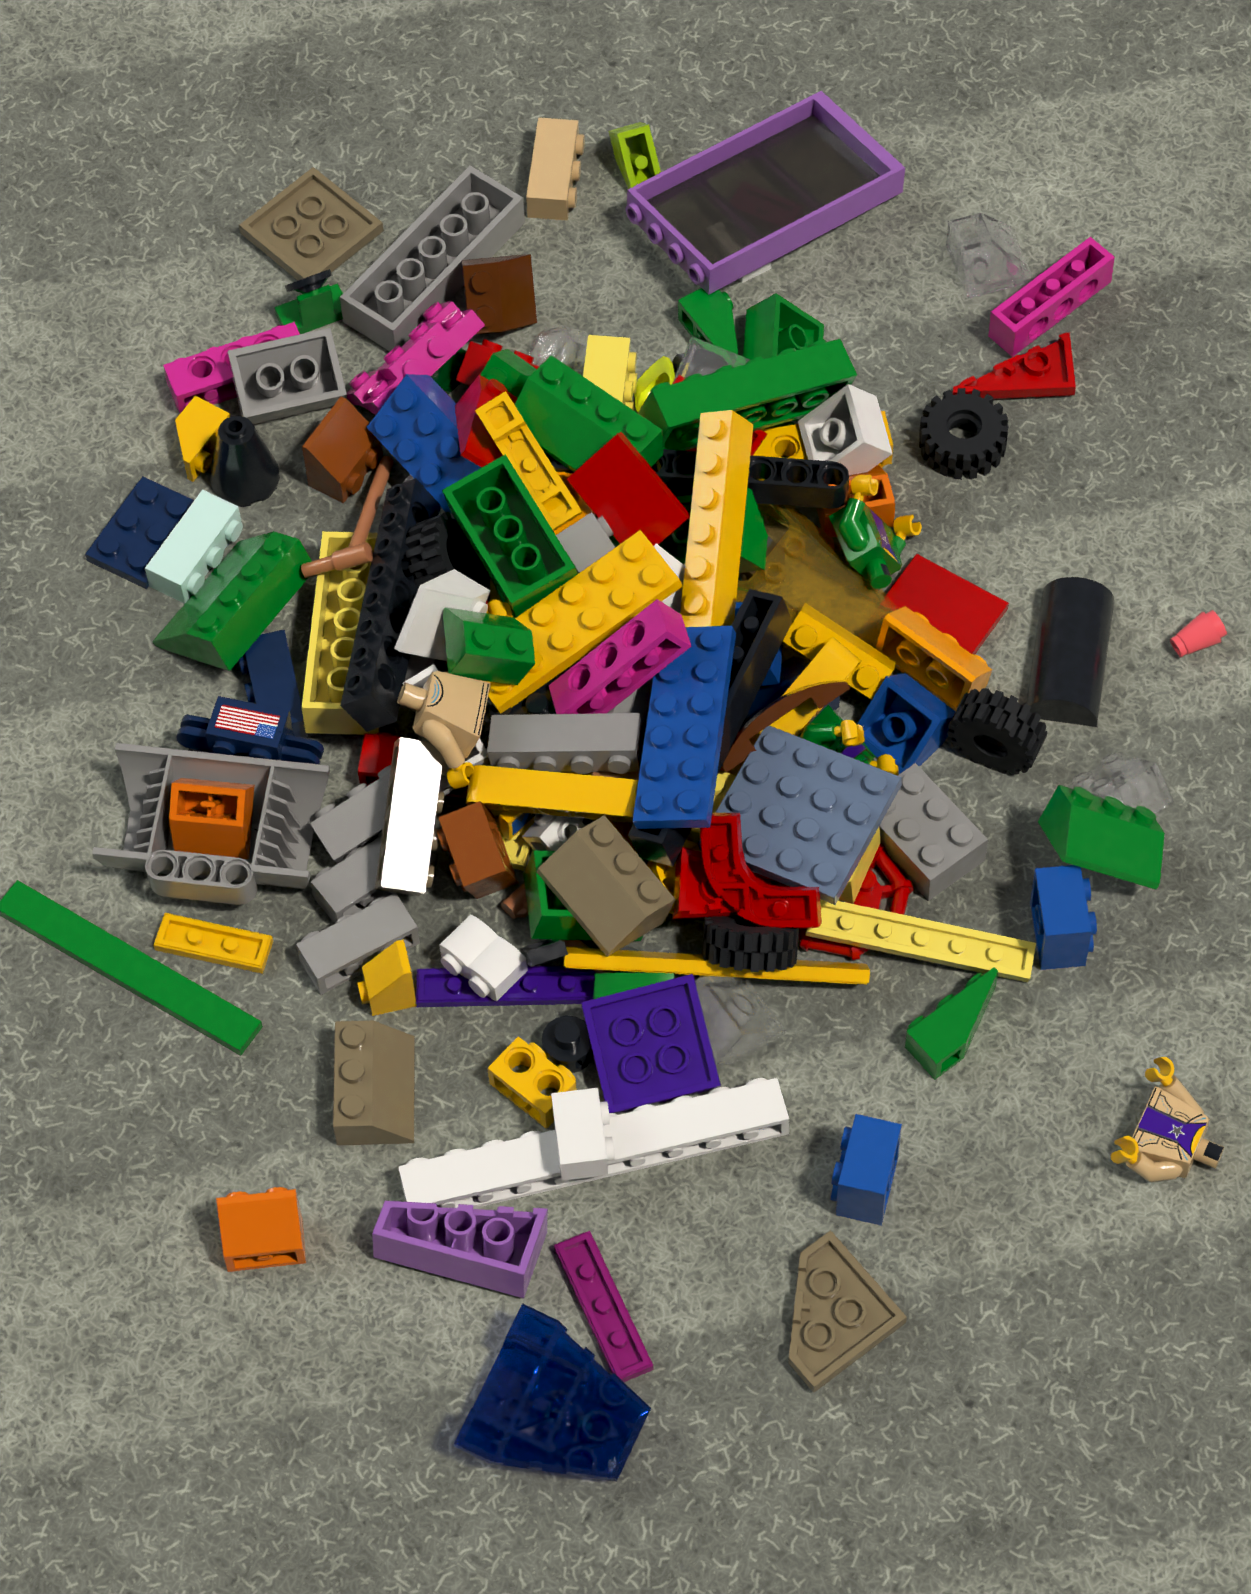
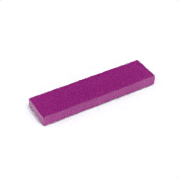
(603, 1307)

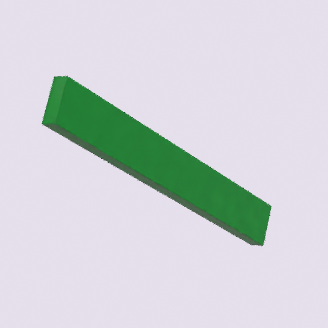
(129, 968)

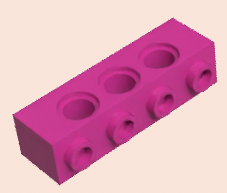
(1051, 296)
(186, 374)
(622, 662)

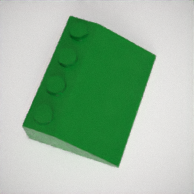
(237, 601)

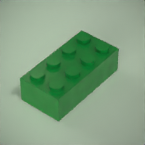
(509, 534)

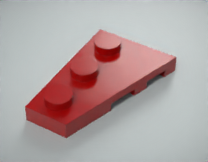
(694, 892)

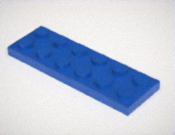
(685, 734)

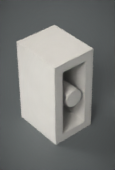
(580, 1133)

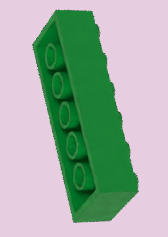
(759, 391)

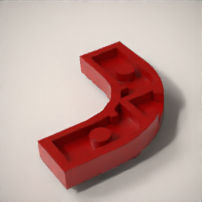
(745, 892)

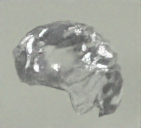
(562, 343)

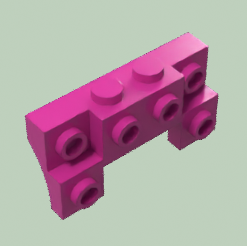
(428, 348)

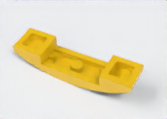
(529, 460)

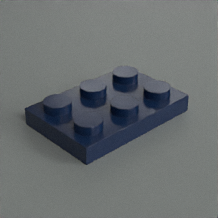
(138, 530)

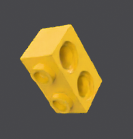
(525, 1087)

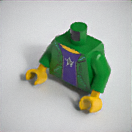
(867, 539)
(845, 738)

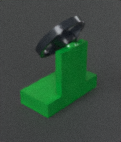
(315, 306)

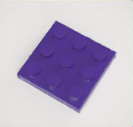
(651, 1044)

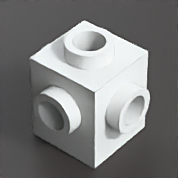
(551, 831)

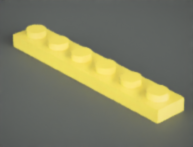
(925, 940)

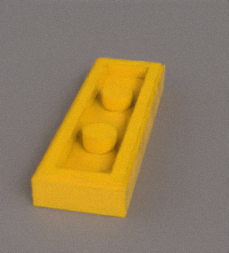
(213, 943)

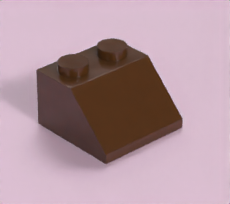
(500, 291)

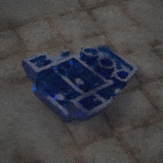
(552, 1406)

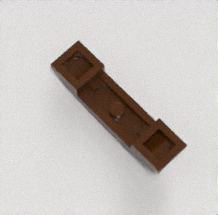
(821, 695)

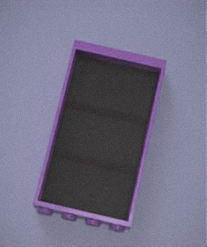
(764, 192)

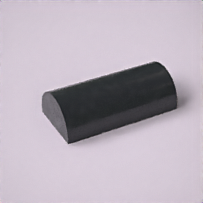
(1071, 651)

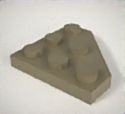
(836, 1312)

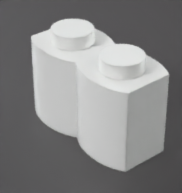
(482, 958)

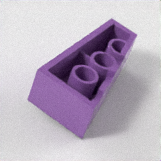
(463, 1243)

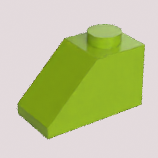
(635, 153)

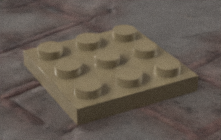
(311, 226)

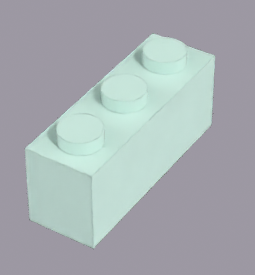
(194, 547)

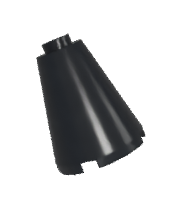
(242, 464)

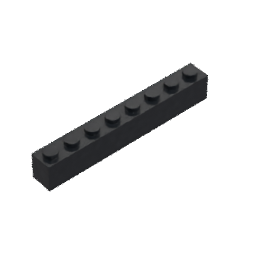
(759, 634)

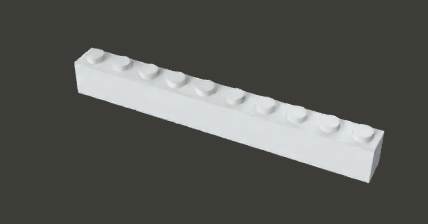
(640, 1140)

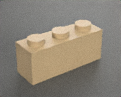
(554, 169)

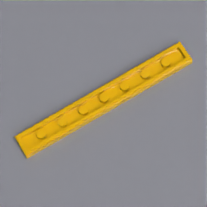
(694, 964)

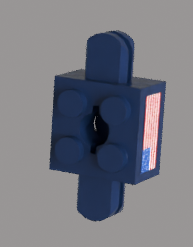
(248, 731)

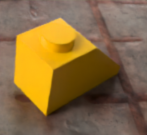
(388, 981)

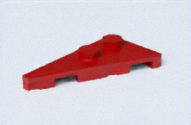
(1033, 374)

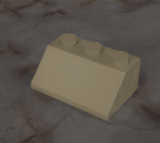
(606, 886)
(373, 1084)

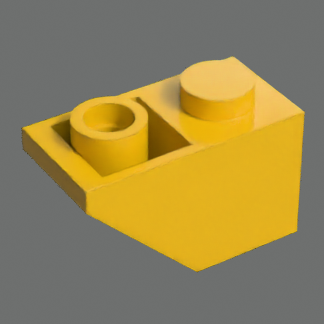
(197, 435)

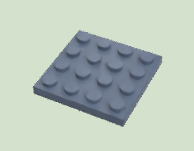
(807, 811)

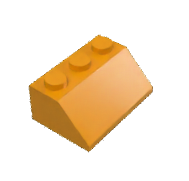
(931, 656)

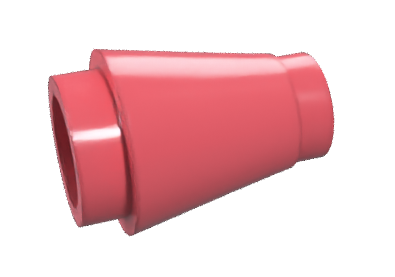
(1200, 633)

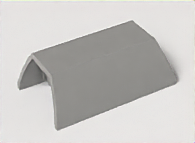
(283, 808)

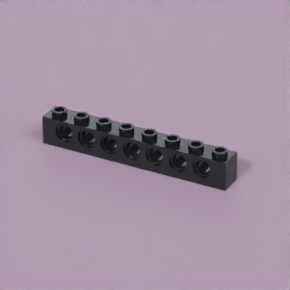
(375, 666)

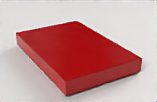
(628, 493)
(948, 602)

